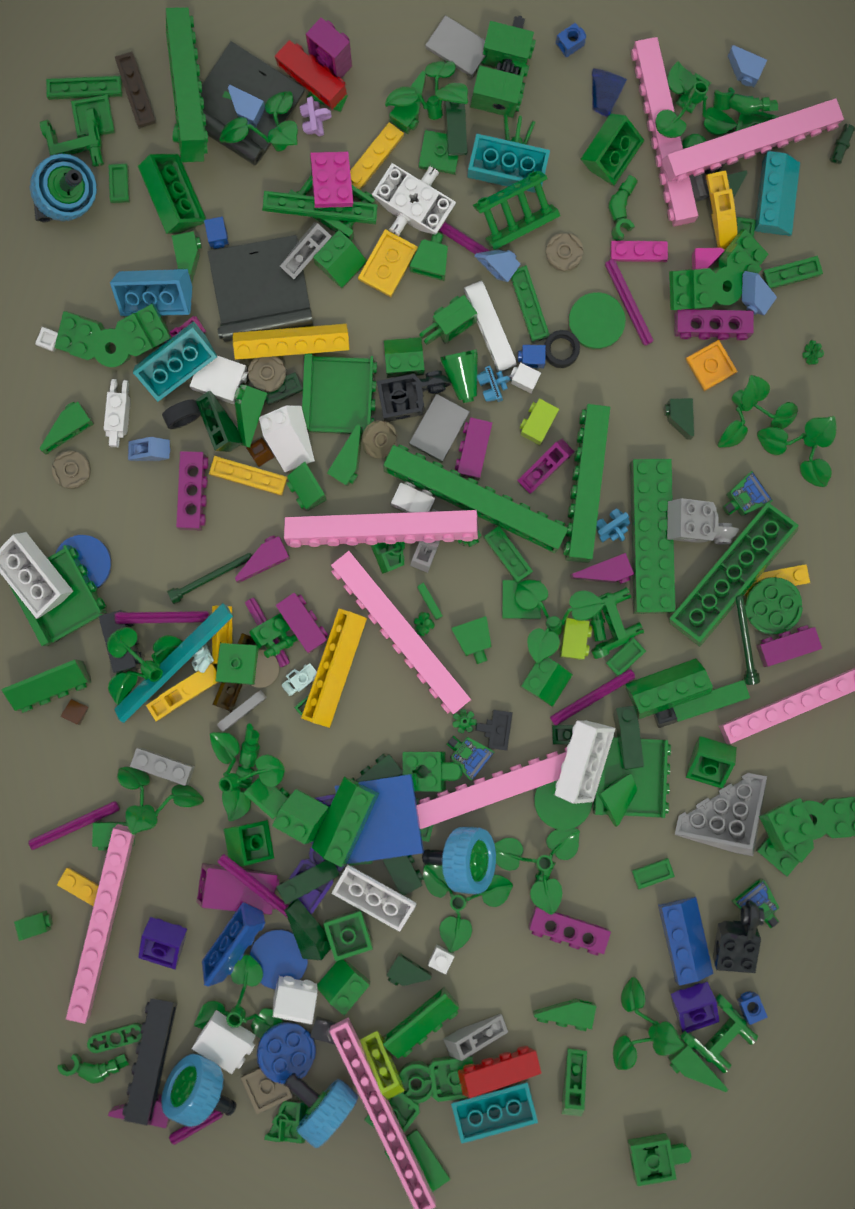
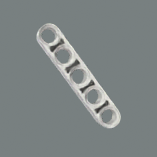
(490, 326)

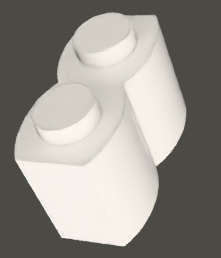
(412, 500)

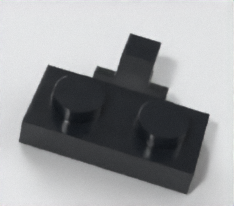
(497, 729)

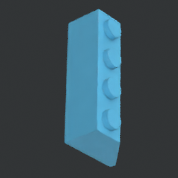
(165, 288)

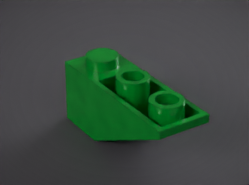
(571, 1012)

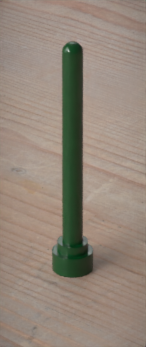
(177, 594)
(751, 675)

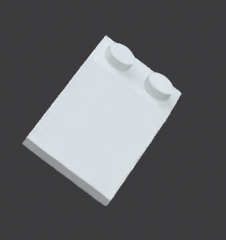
(287, 436)

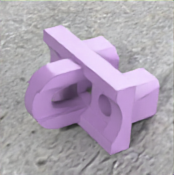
(316, 115)

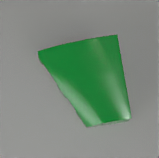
(389, 555)
(618, 797)
(286, 1123)

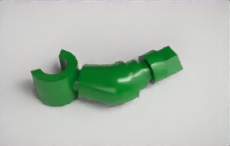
(743, 104)
(617, 208)
(248, 755)
(94, 1072)

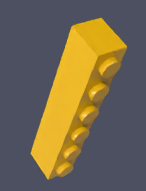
(290, 341)
(334, 668)

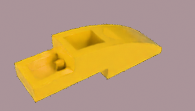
(723, 208)
(182, 693)

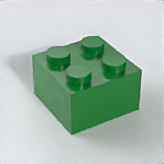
(788, 824)
(348, 934)

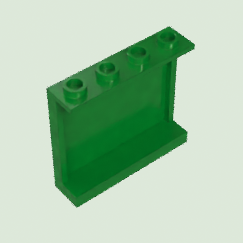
(338, 393)
(76, 610)
(650, 779)

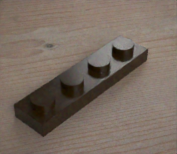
(135, 90)
(228, 692)

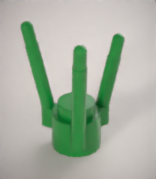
(517, 139)

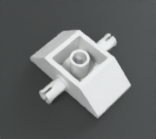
(400, 188)

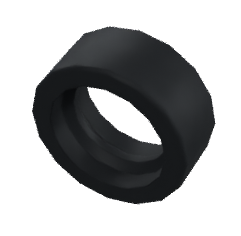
(565, 335)
(181, 414)

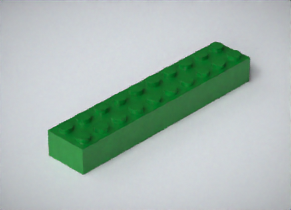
(470, 496)

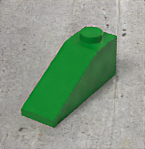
(407, 117)
(187, 251)
(248, 410)
(68, 425)
(347, 461)
(693, 1067)
(574, 1083)

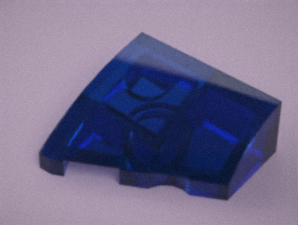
(606, 91)

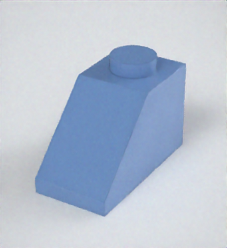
(746, 65)
(247, 105)
(499, 263)
(756, 293)
(149, 449)

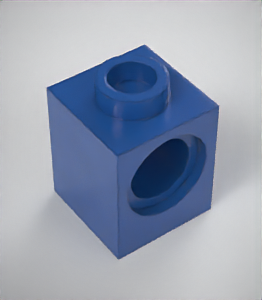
(569, 47)
(216, 232)
(532, 356)
(757, 1013)

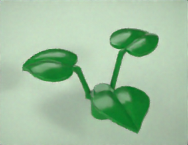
(681, 81)
(452, 92)
(280, 137)
(755, 391)
(819, 432)
(545, 643)
(119, 644)
(235, 801)
(143, 816)
(544, 894)
(457, 931)
(249, 973)
(662, 1035)

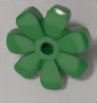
(813, 353)
(423, 623)
(459, 721)

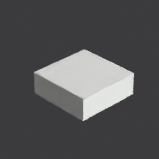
(47, 339)

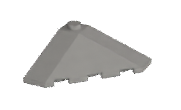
(728, 819)

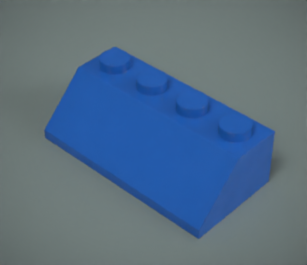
(685, 940)
(232, 944)

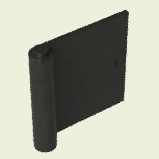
(254, 77)
(255, 290)

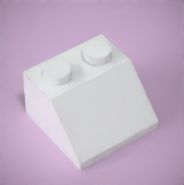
(294, 999)

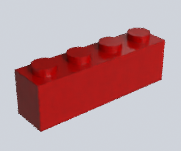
(311, 74)
(499, 1072)

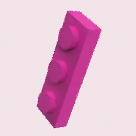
(639, 251)

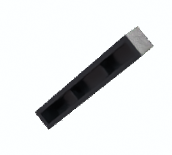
(150, 1062)

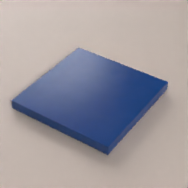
(392, 824)

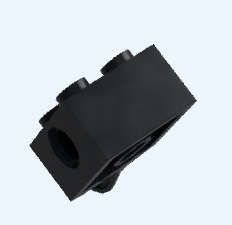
(403, 395)
(739, 941)

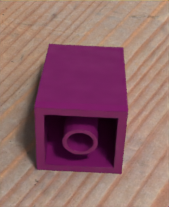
(224, 891)

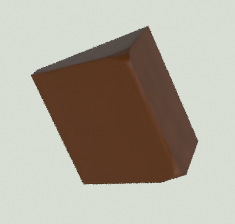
(260, 452)
(74, 712)

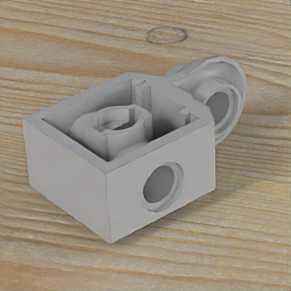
(697, 522)

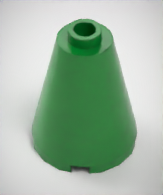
(462, 373)

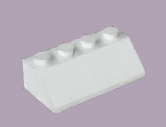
(32, 575)
(584, 762)
(373, 898)

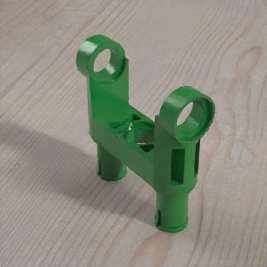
(88, 143)
(619, 633)
(733, 1027)

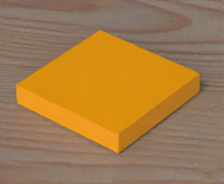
(711, 365)

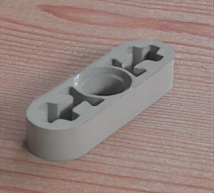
(241, 711)

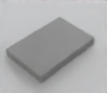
(458, 45)
(439, 427)

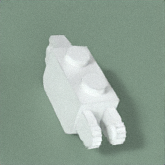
(117, 413)

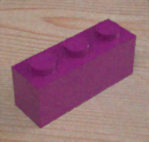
(473, 448)
(302, 622)
(788, 646)

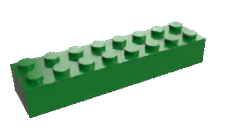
(186, 85)
(588, 483)
(650, 548)
(733, 574)

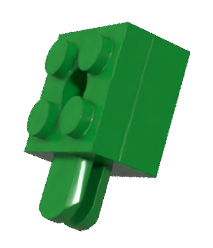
(450, 321)
(430, 770)
(655, 1158)

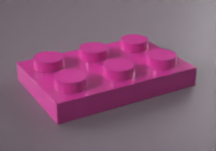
(331, 179)

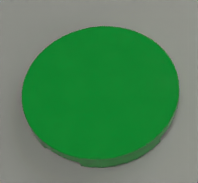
(597, 320)
(773, 605)
(557, 811)

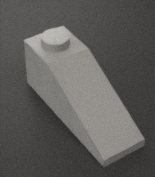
(305, 250)
(475, 1037)

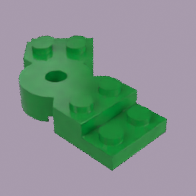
(704, 286)
(132, 336)
(831, 818)
(438, 1080)

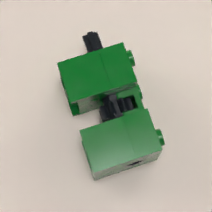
(508, 50)

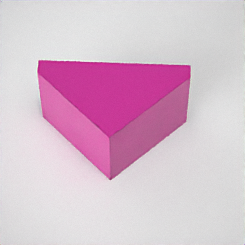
(705, 257)

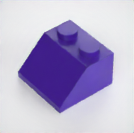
(162, 943)
(695, 1007)

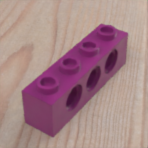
(742, 319)
(188, 461)
(599, 939)

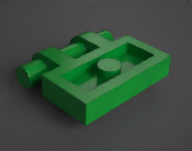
(270, 630)

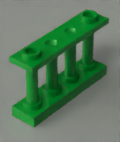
(530, 220)
(335, 225)

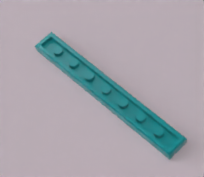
(174, 662)

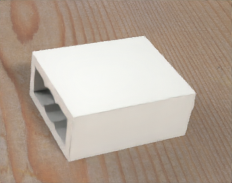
(221, 378)
(224, 1043)

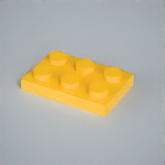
(388, 263)

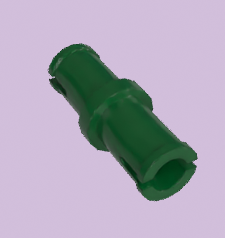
(842, 144)

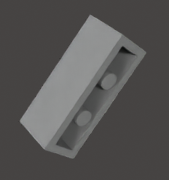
(162, 766)

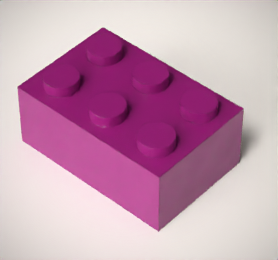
(329, 47)

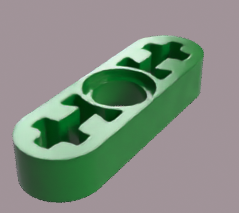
(100, 1036)

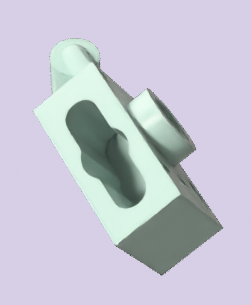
(202, 659)
(300, 680)

